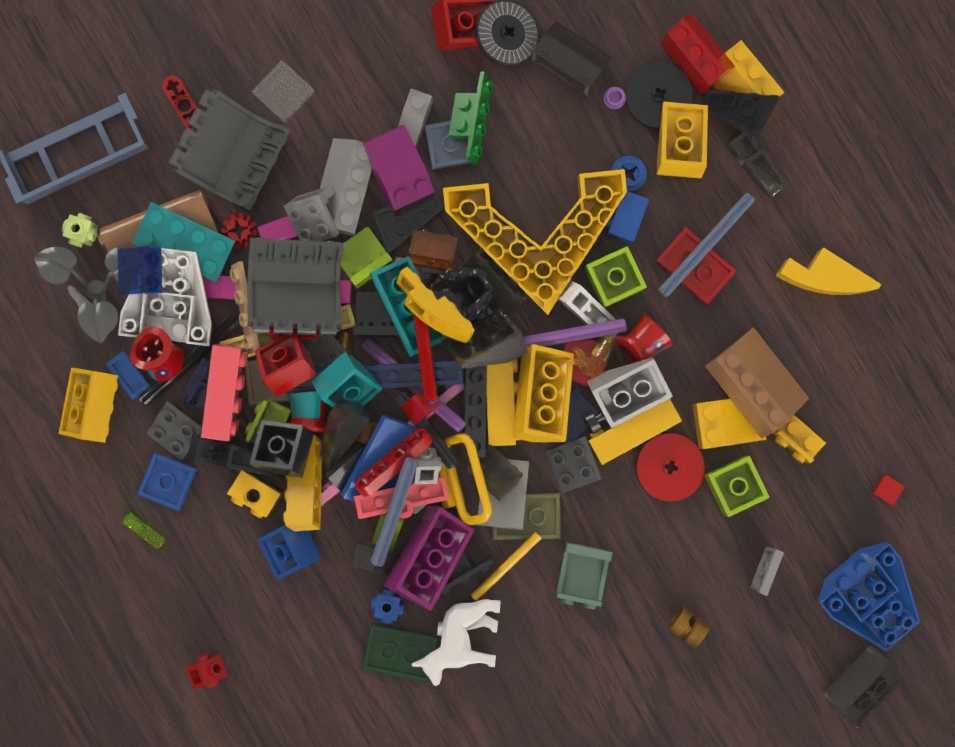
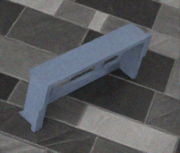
(15, 181)

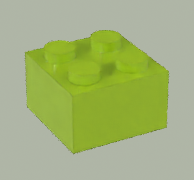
(615, 277)
(736, 486)

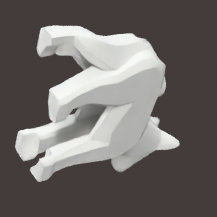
(455, 642)

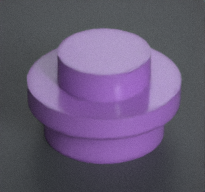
(614, 98)

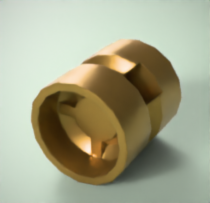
(690, 628)

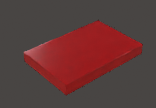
(707, 276)

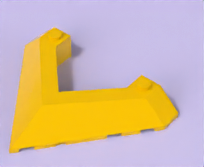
(535, 268)

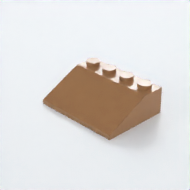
(757, 383)

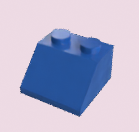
(288, 550)

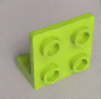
(362, 256)

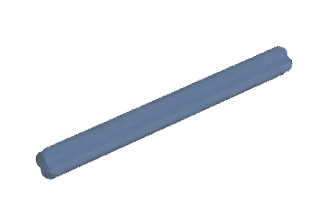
(706, 244)

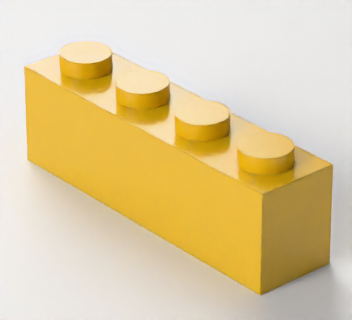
(501, 404)
(633, 432)
(304, 493)

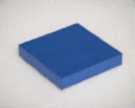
(167, 481)

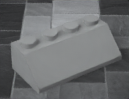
(349, 174)

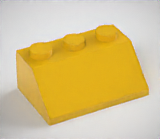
(747, 75)
(88, 405)

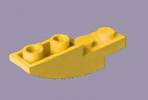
(438, 314)

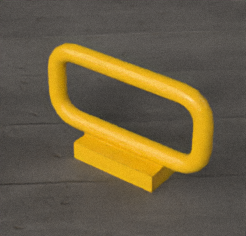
(453, 484)

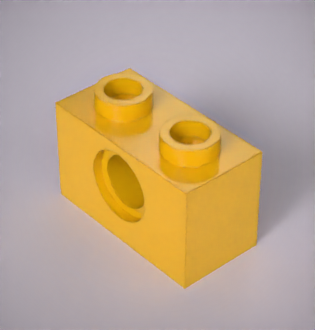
(268, 494)

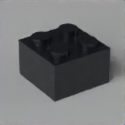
(281, 448)

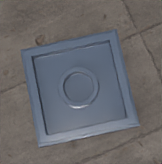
(443, 149)

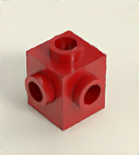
(207, 671)

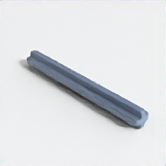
(394, 512)

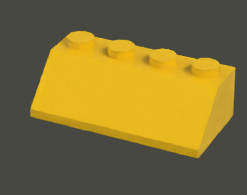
(543, 395)

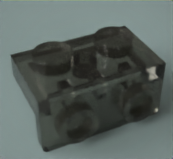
(498, 473)

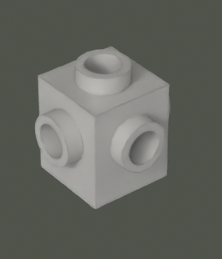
(427, 467)

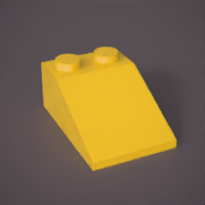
(682, 140)
(722, 424)

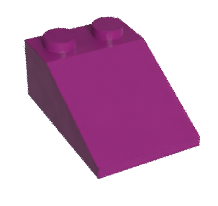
(398, 168)

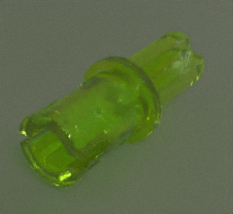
(143, 530)

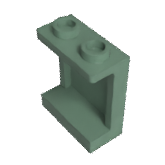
(583, 575)

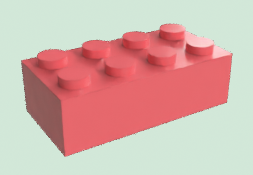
(223, 391)

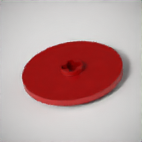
(685, 457)

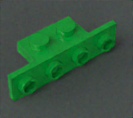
(470, 116)

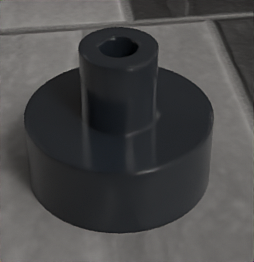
(594, 420)

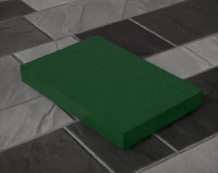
(395, 649)

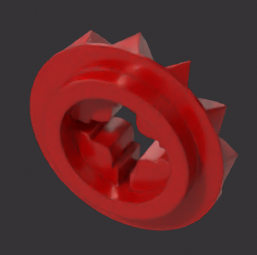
(244, 221)

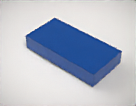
(128, 375)

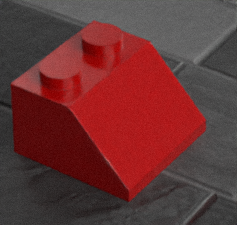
(285, 363)

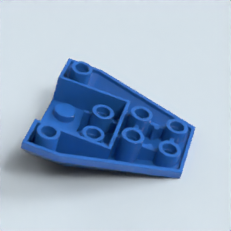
(871, 596)

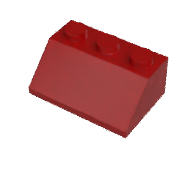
(696, 53)

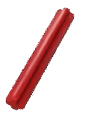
(425, 359)

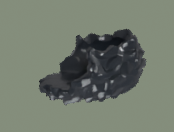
(467, 289)

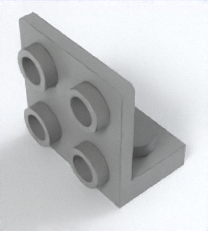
(311, 216)

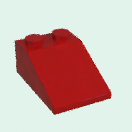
(456, 23)

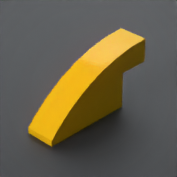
(827, 275)

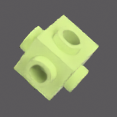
(86, 234)

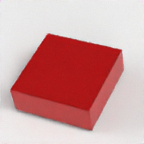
(888, 490)

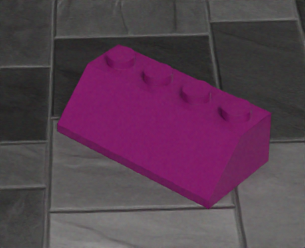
(429, 557)

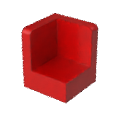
(418, 408)

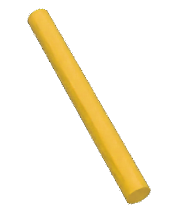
(507, 565)

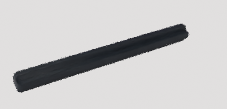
(192, 358)

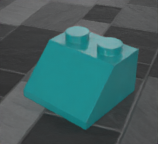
(346, 380)

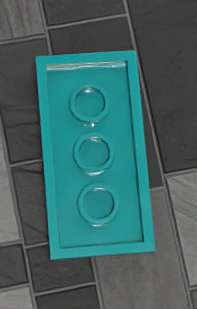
(172, 231)

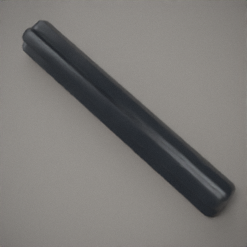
(442, 449)

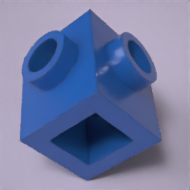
(391, 598)

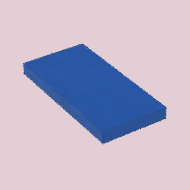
(385, 437)

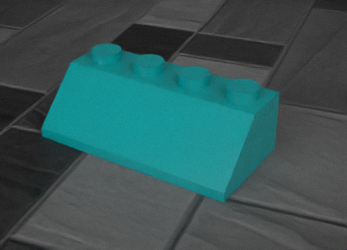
(394, 300)

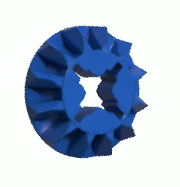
(639, 174)

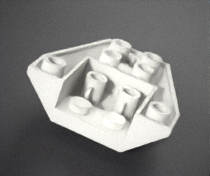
(181, 307)

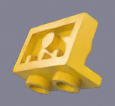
(799, 439)

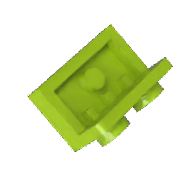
(266, 410)

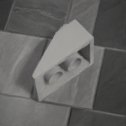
(629, 390)

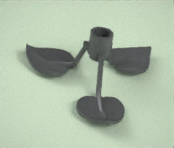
(97, 318)

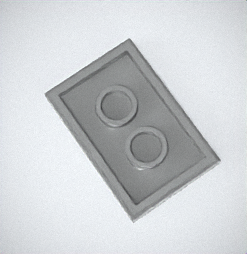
(510, 510)

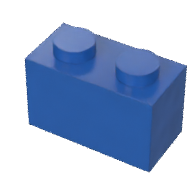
(627, 218)

